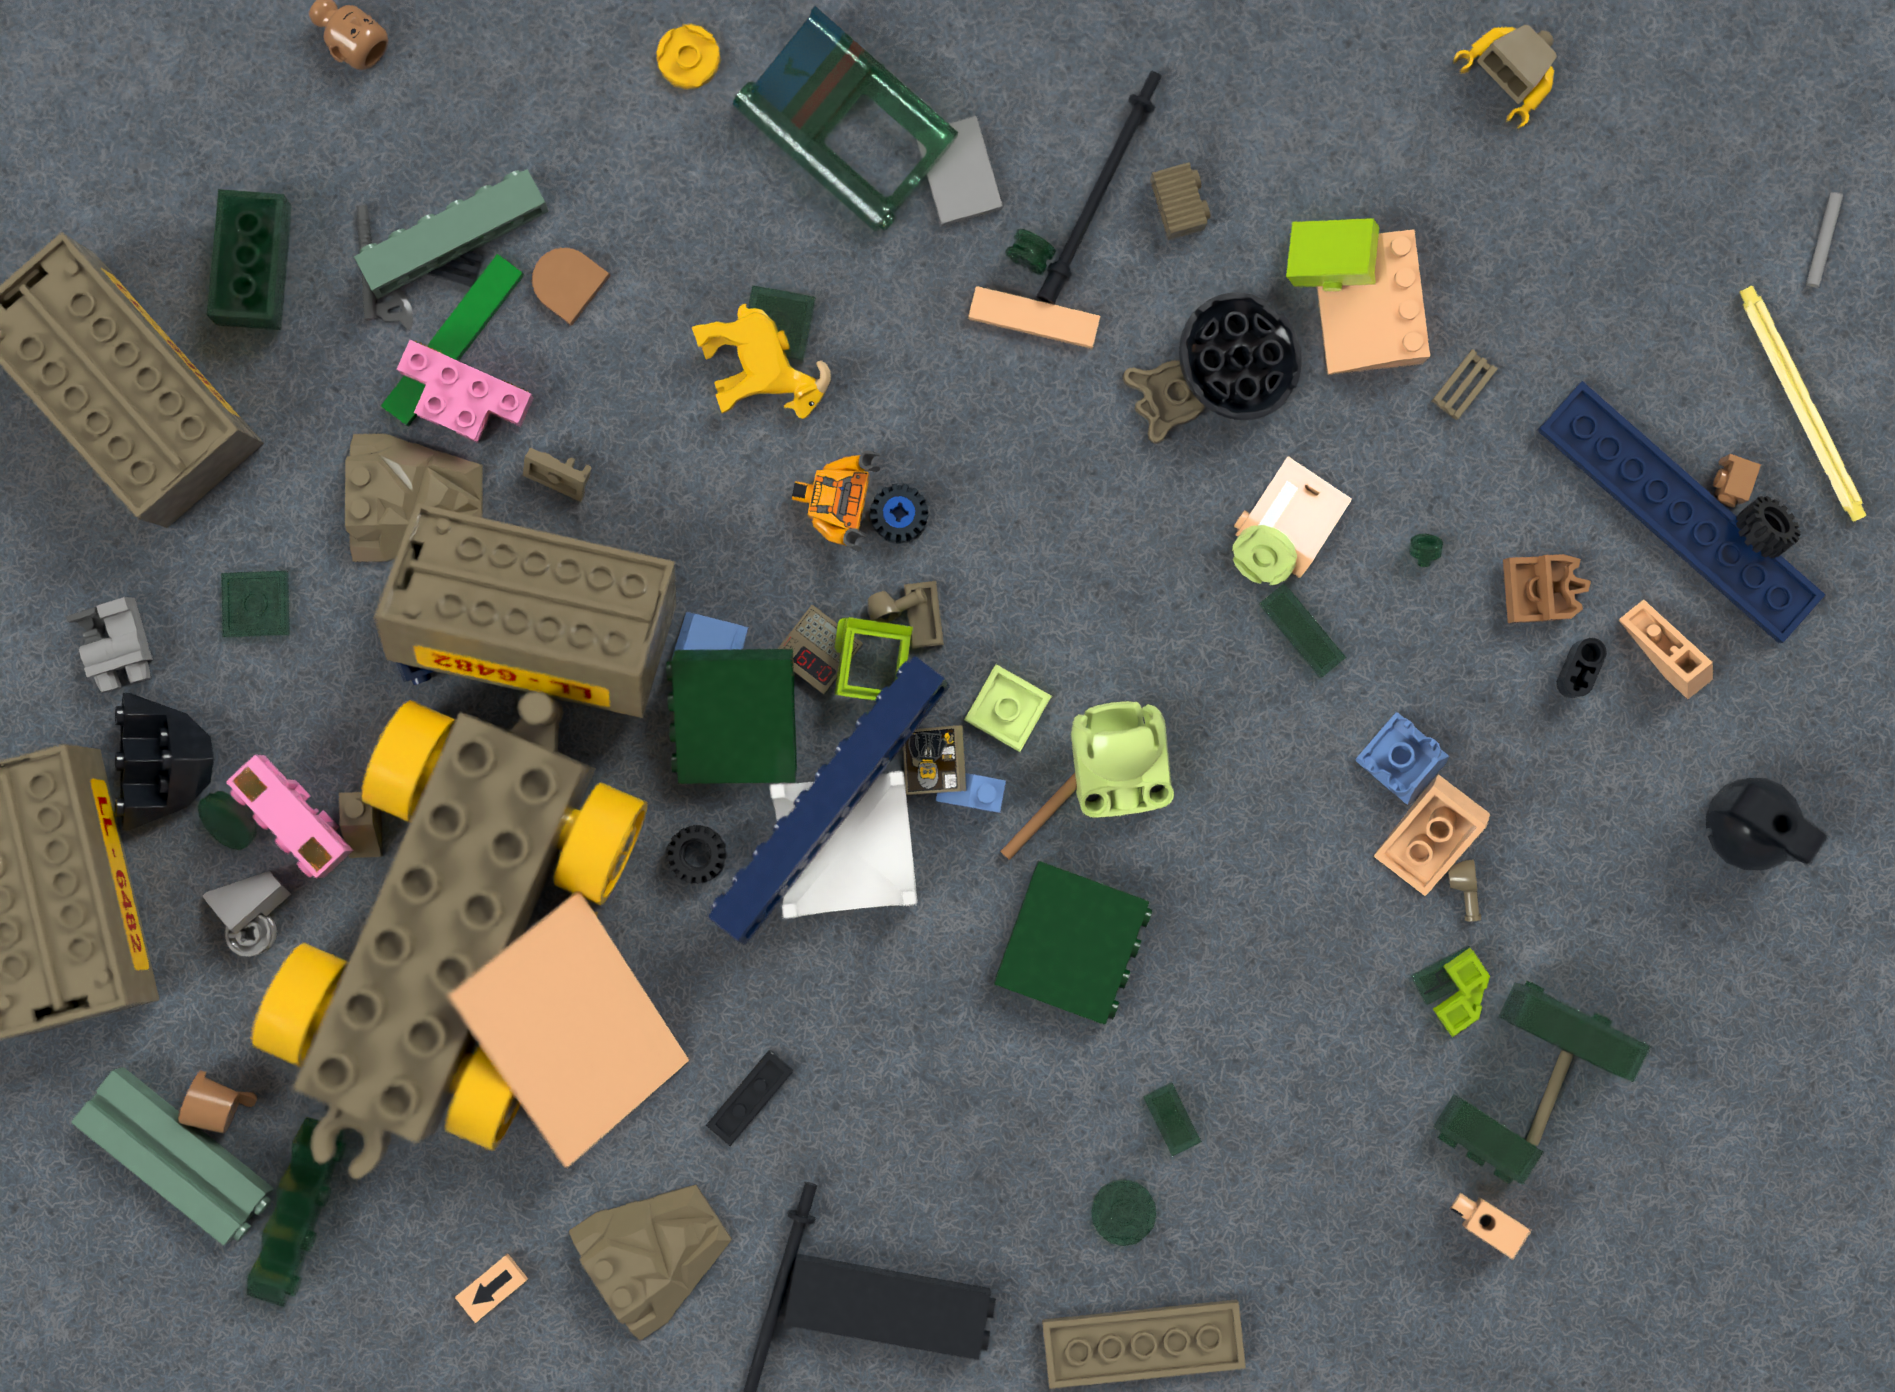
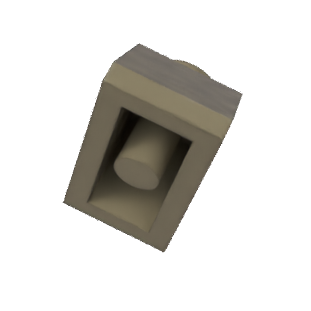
(360, 825)

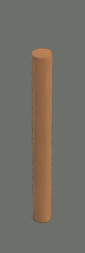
(1040, 818)

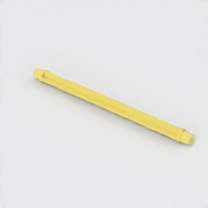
(1802, 403)

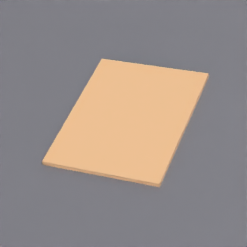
(569, 1028)

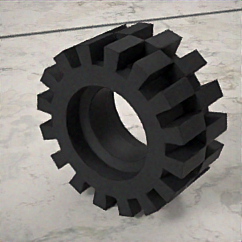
(1768, 527)
(682, 868)

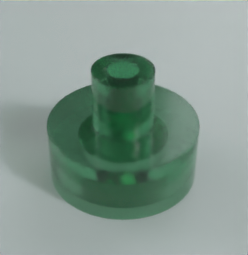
(1425, 548)

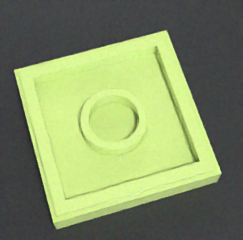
(1007, 708)

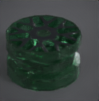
(1030, 251)

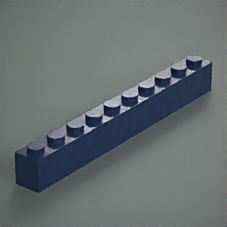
(829, 800)

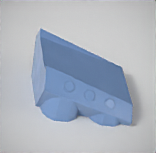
(709, 634)
(1402, 758)

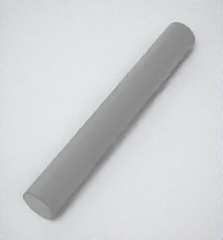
(1824, 240)

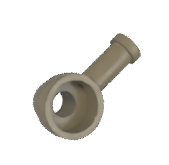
(883, 604)
(1463, 878)

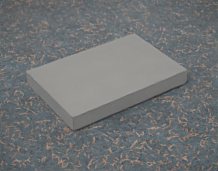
(963, 176)

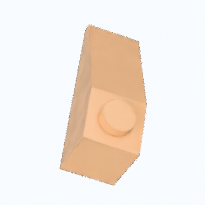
(1668, 649)

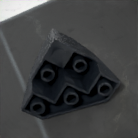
(160, 761)

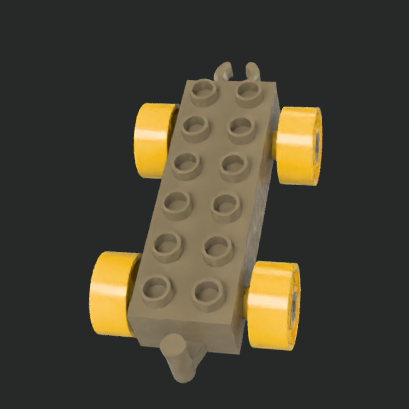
(479, 847)

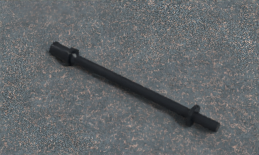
(1060, 270)
(801, 1218)

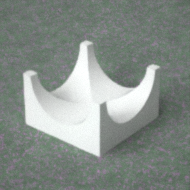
(864, 860)

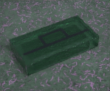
(1434, 981)

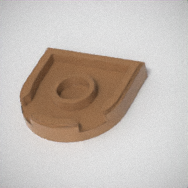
(567, 282)

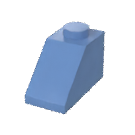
(980, 793)

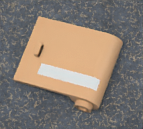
(1300, 508)

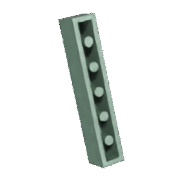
(451, 233)

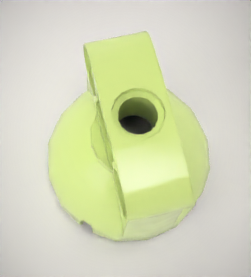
(1121, 759)

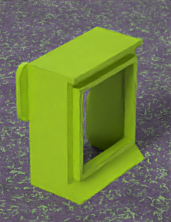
(844, 643)

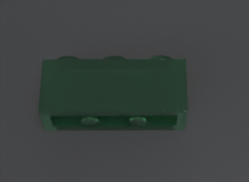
(1487, 1141)

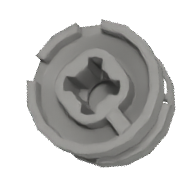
(253, 937)

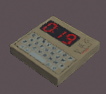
(814, 649)

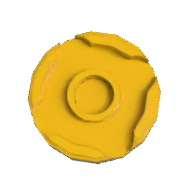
(692, 65)

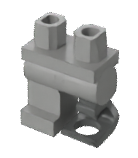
(124, 647)

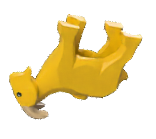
(763, 361)

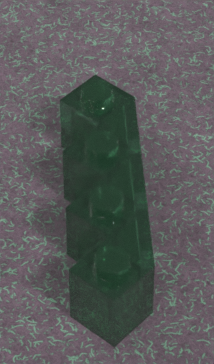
(292, 1224)

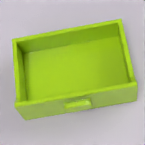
(1333, 253)

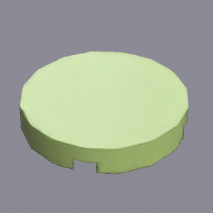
(1264, 554)

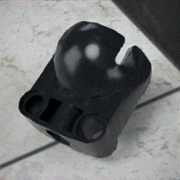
(1744, 829)

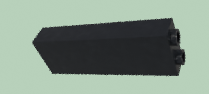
(889, 1307)

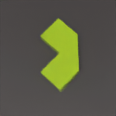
(1465, 1005)

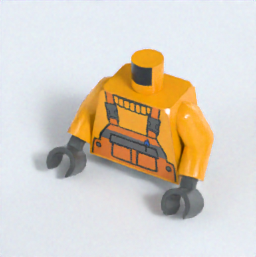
(838, 497)

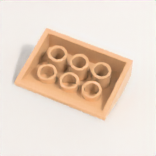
(1378, 322)

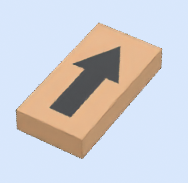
(491, 1288)

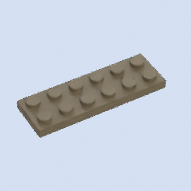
(1143, 1344)

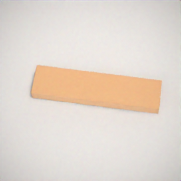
(1034, 317)

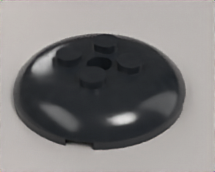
(1260, 338)

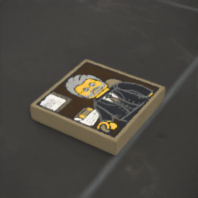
(935, 761)

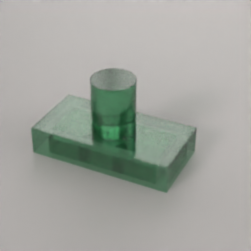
(1171, 1119)

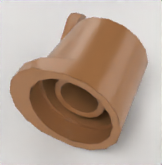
(212, 1104)

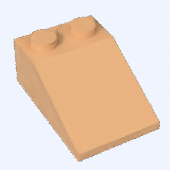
(1432, 835)

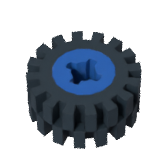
(898, 525)

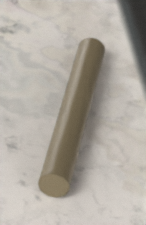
(1549, 1098)

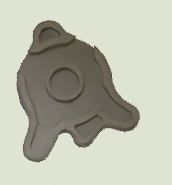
(1165, 400)

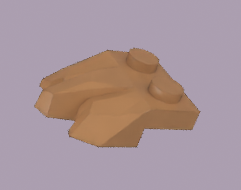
(1542, 588)

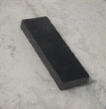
(749, 1097)

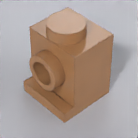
(1735, 480)

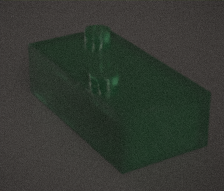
(249, 259)
(1574, 1031)

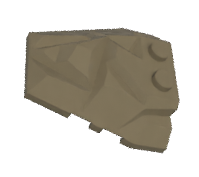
(387, 481)
(650, 1254)

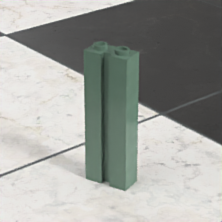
(173, 1157)

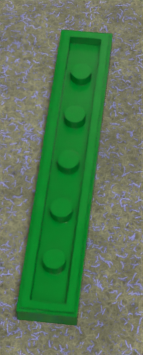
(459, 330)

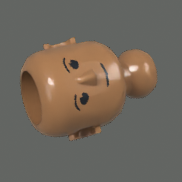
(350, 33)

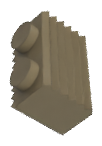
(1179, 200)

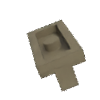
(556, 475)

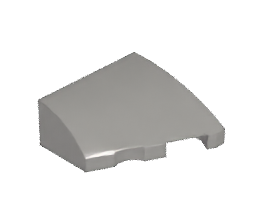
(245, 899)

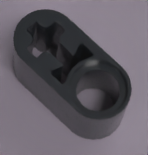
(1586, 678)

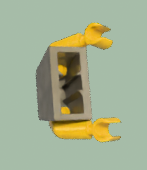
(1517, 62)

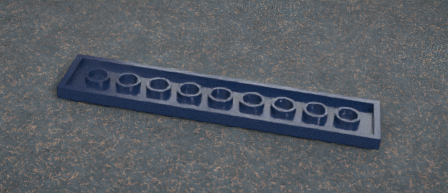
(1679, 511)

